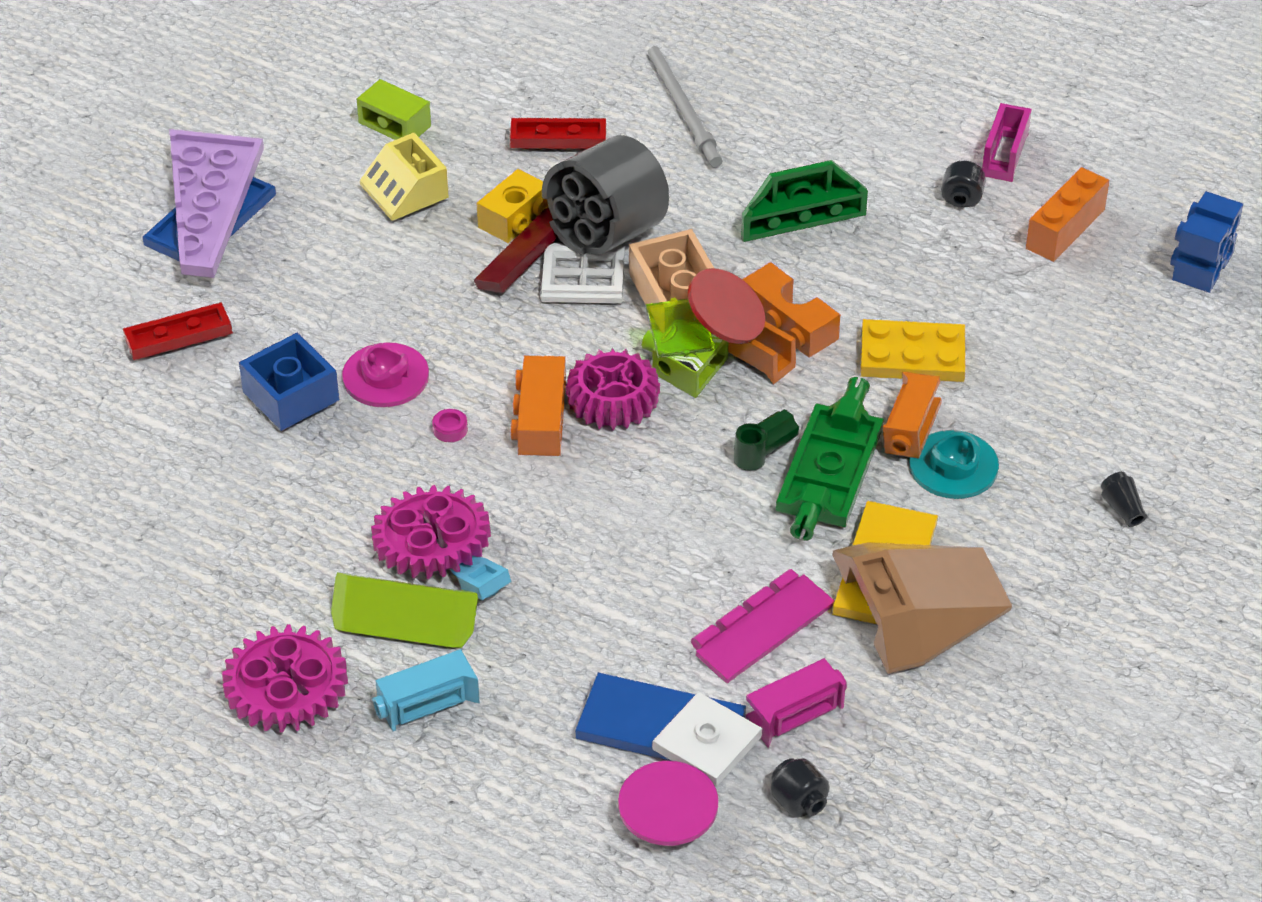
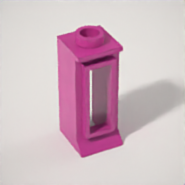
(1009, 122)
(796, 699)

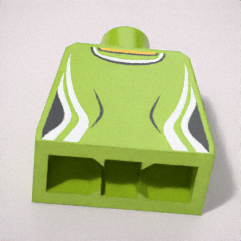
(691, 372)

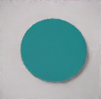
(955, 465)

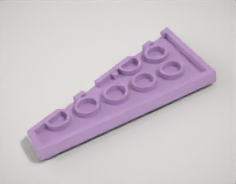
(209, 190)

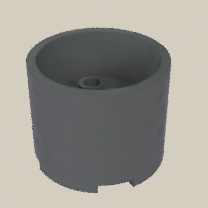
(606, 195)

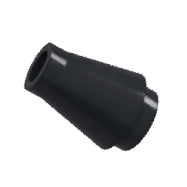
(1123, 497)

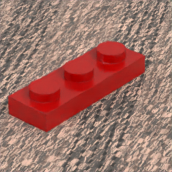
(557, 132)
(177, 331)

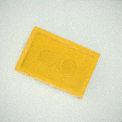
(914, 348)

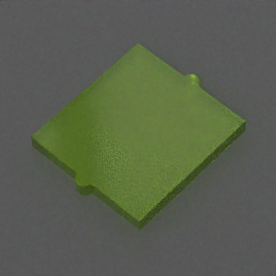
(677, 329)

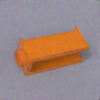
(770, 352)
(912, 415)

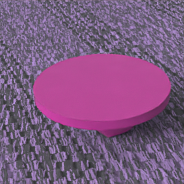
(385, 374)
(668, 803)

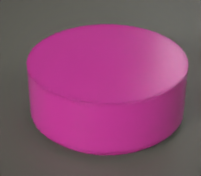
(450, 425)

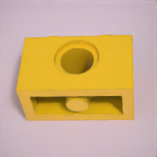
(511, 206)

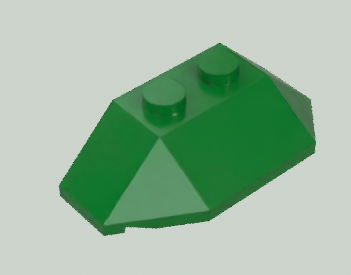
(803, 200)

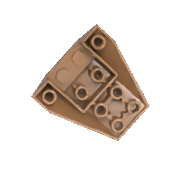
(923, 596)

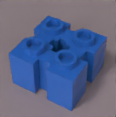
(1206, 241)

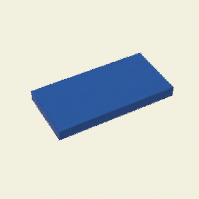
(164, 234)
(632, 713)

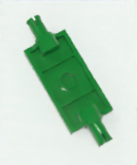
(830, 462)

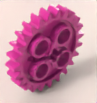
(411, 544)
(285, 678)

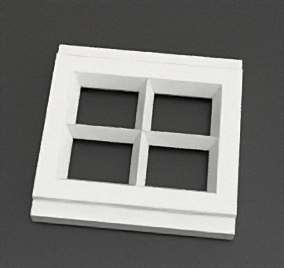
(582, 293)

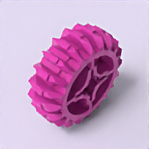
(612, 388)

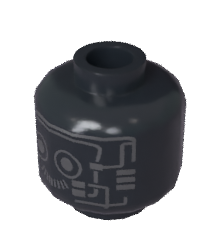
(963, 184)
(799, 787)

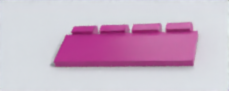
(761, 624)

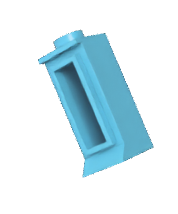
(425, 689)

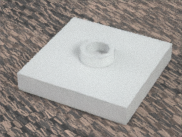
(707, 737)

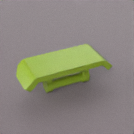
(403, 610)

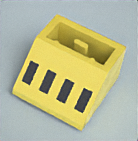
(405, 177)

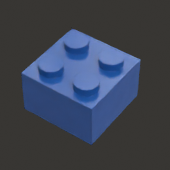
(289, 381)

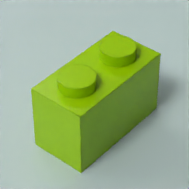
(393, 111)

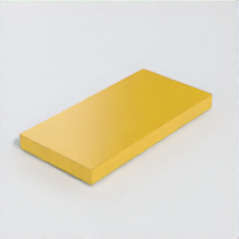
(882, 525)

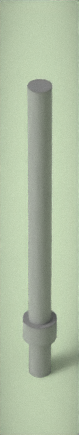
(703, 139)

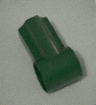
(758, 440)

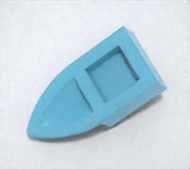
(482, 577)

